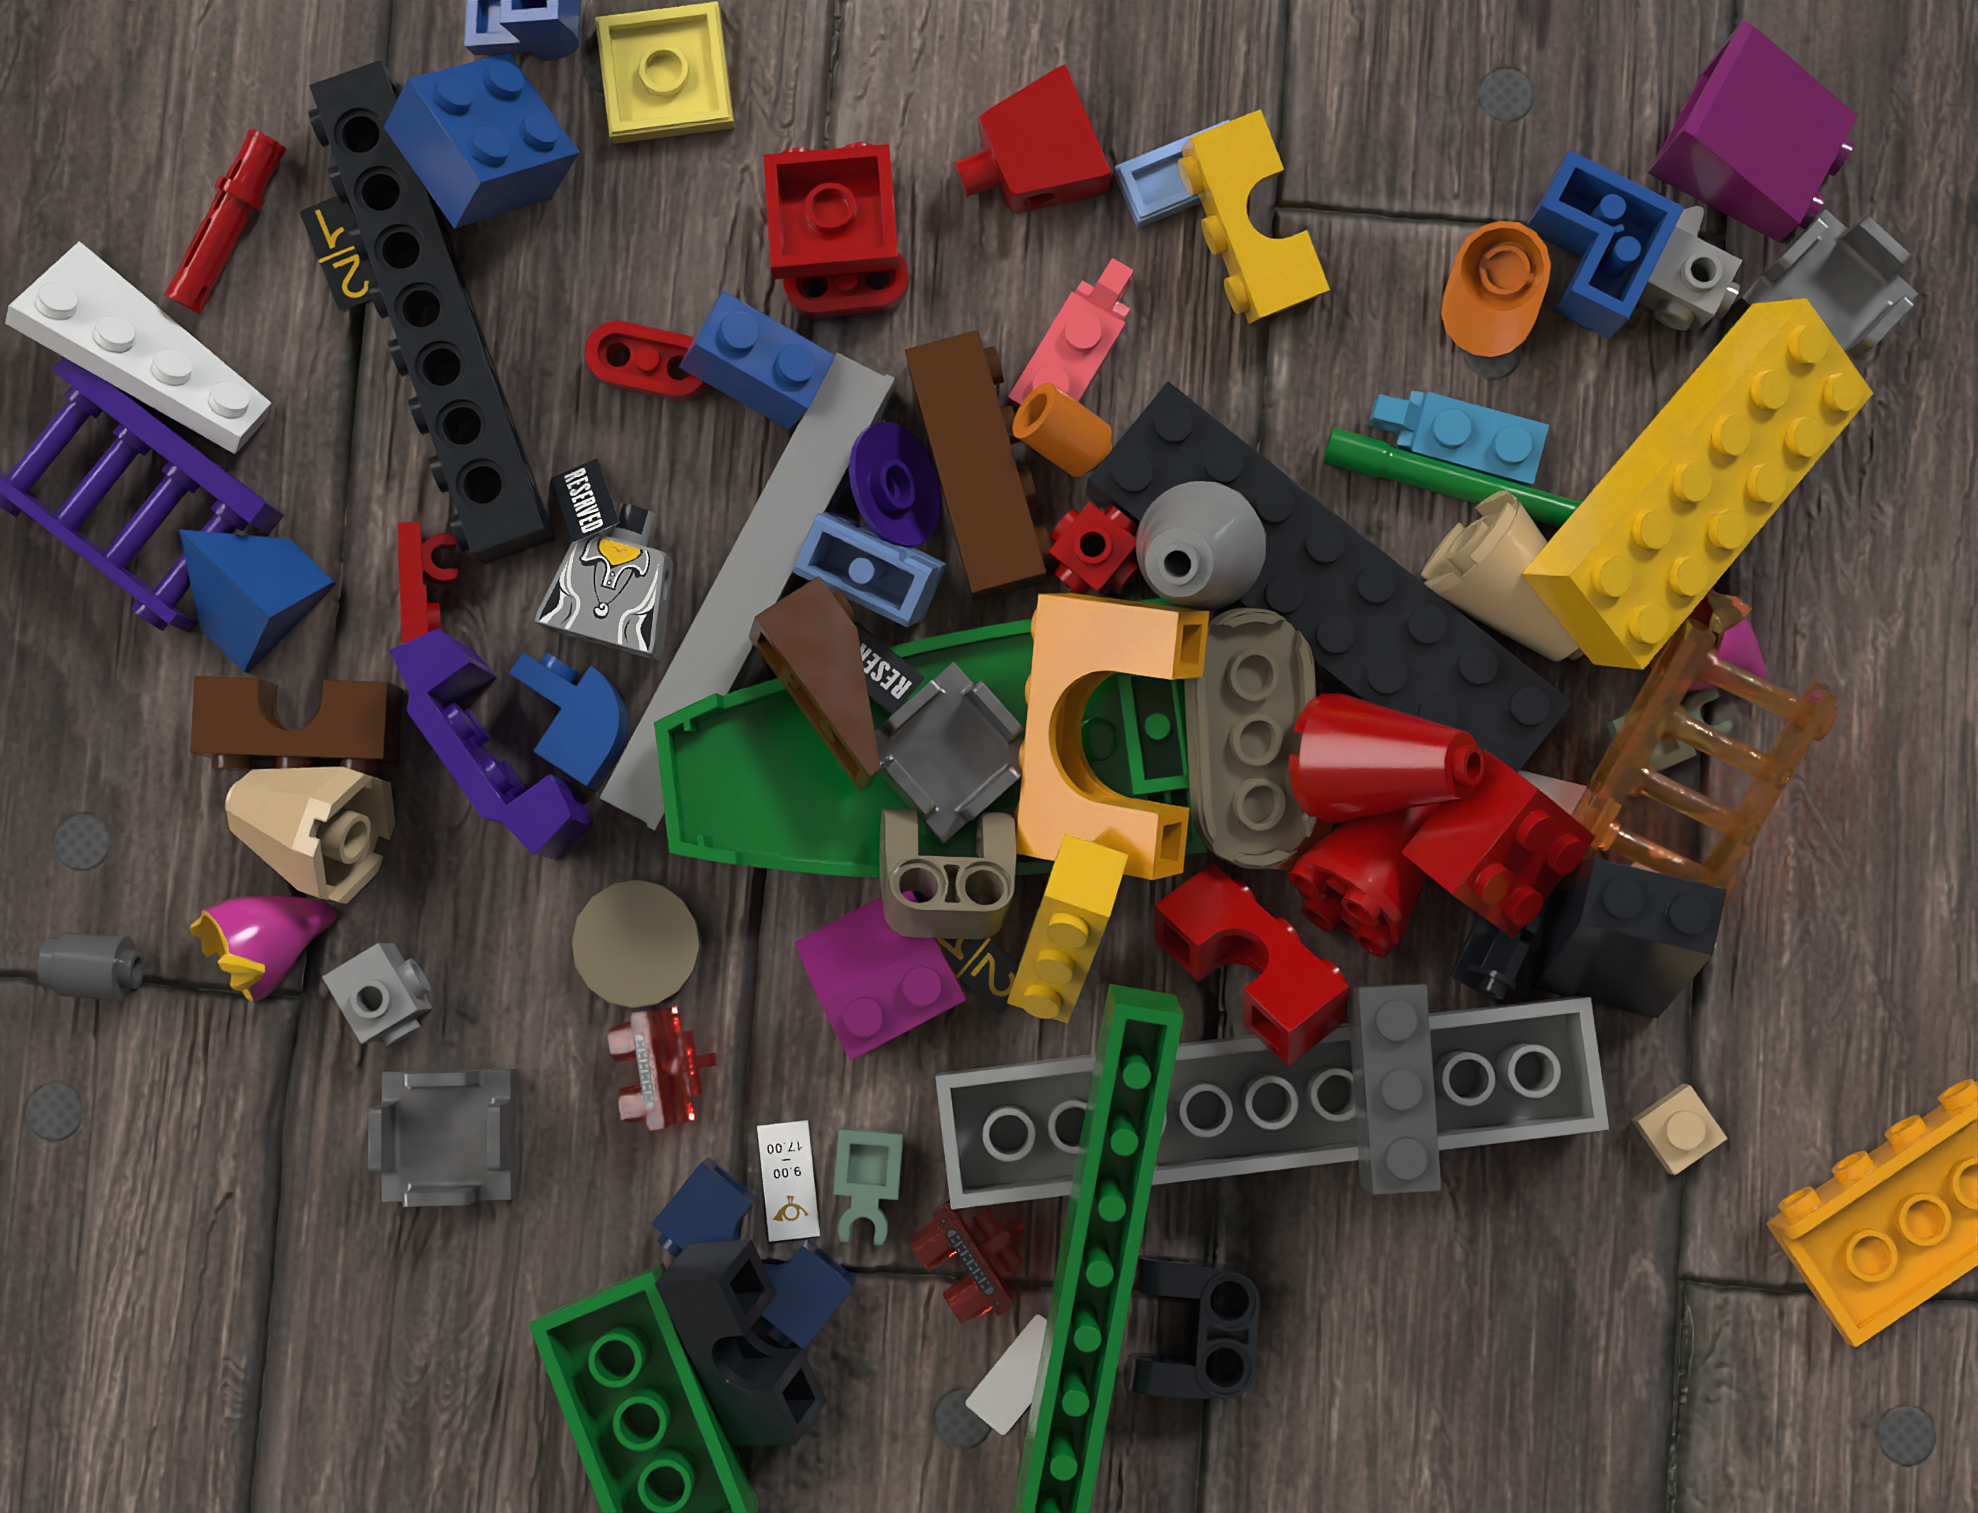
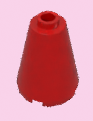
(1377, 760)

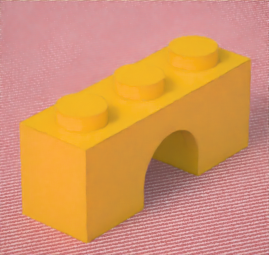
(1263, 271)
(1067, 928)

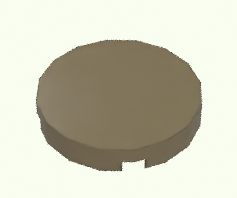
(636, 943)

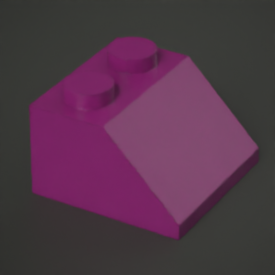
(876, 979)

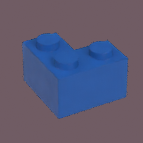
(1613, 229)

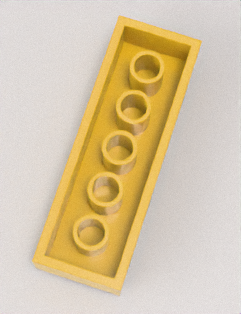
(1698, 484)

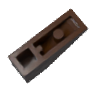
(819, 661)

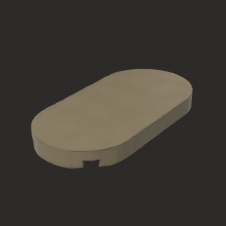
(1242, 736)

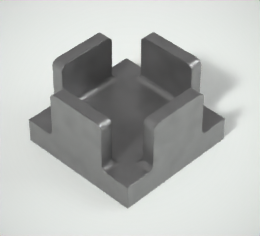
(1845, 277)
(950, 751)
(445, 1136)

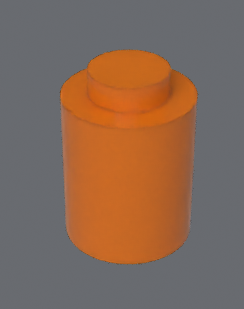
(1062, 430)

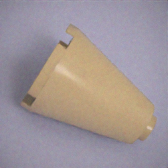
(1481, 577)

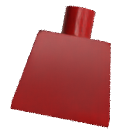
(1037, 148)

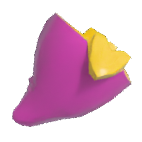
(261, 937)

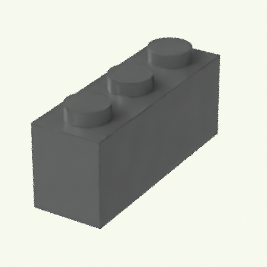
(1394, 1089)

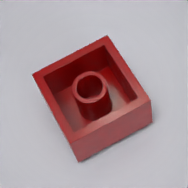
(1500, 847)

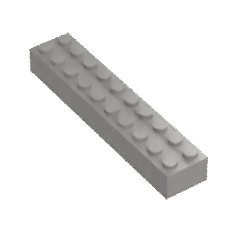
(1243, 1111)

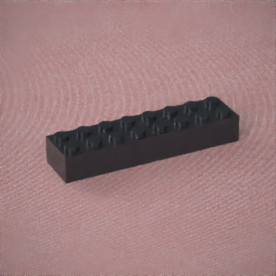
(1361, 612)

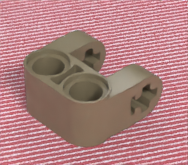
(946, 879)

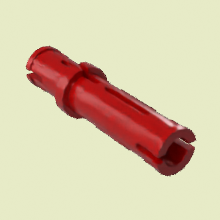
(230, 211)

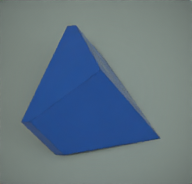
(250, 590)

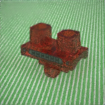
(665, 1066)
(983, 1285)

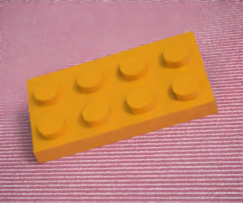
(1890, 1219)

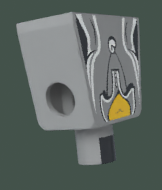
(613, 589)

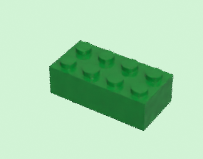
(639, 1404)

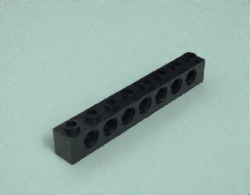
(517, 519)

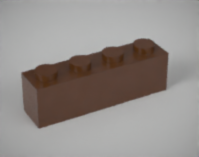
(976, 465)

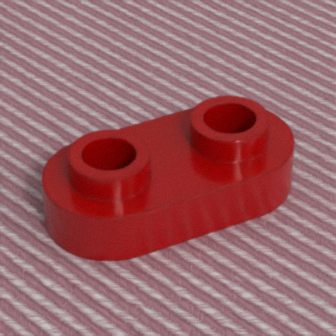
(848, 293)
(650, 361)

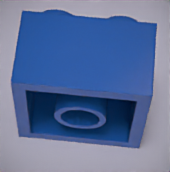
(480, 139)

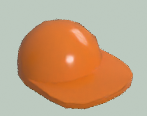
(1496, 288)

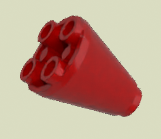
(1363, 880)

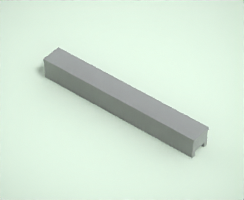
(756, 572)

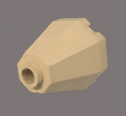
(314, 825)

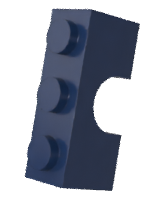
(806, 1285)

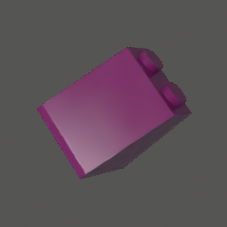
(1757, 137)

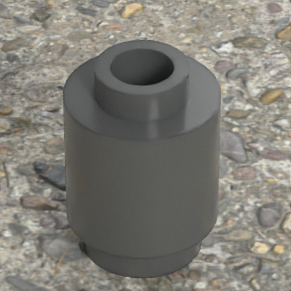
(91, 966)

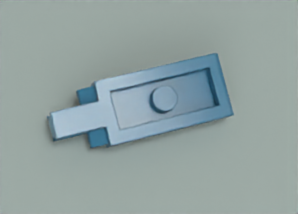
(1463, 434)

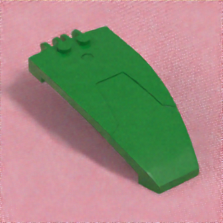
(764, 791)

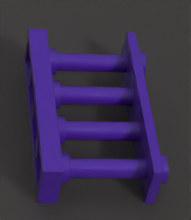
(135, 434)

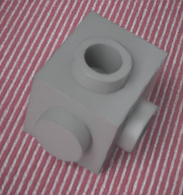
(1691, 283)
(380, 994)

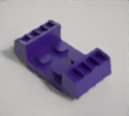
(440, 678)

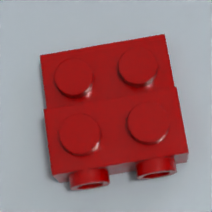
(830, 211)

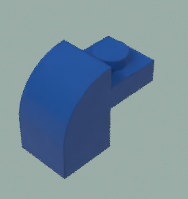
(519, 26)
(590, 726)

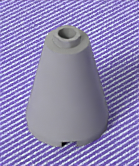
(1216, 533)

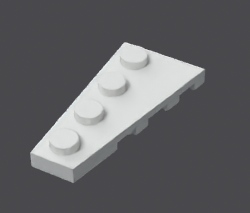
(124, 338)

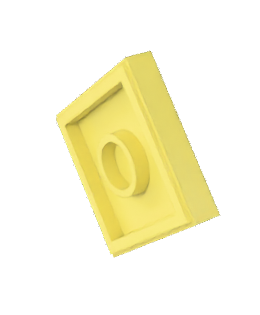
(664, 72)

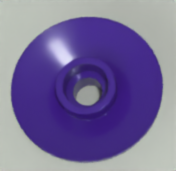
(895, 484)

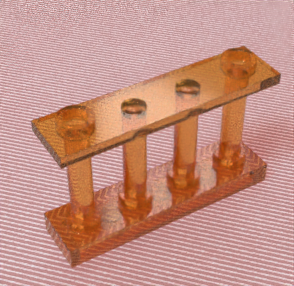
(1658, 716)

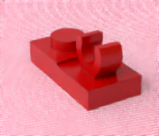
(414, 562)

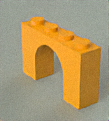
(1074, 650)

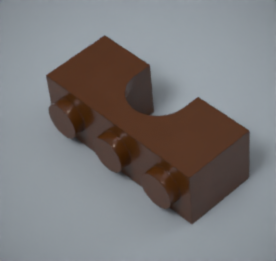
(240, 723)

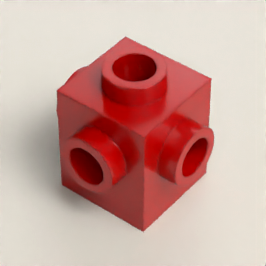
(1099, 574)

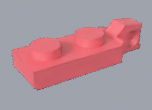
(1079, 337)

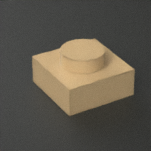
(1679, 1129)

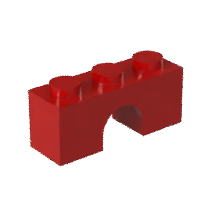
(1220, 923)

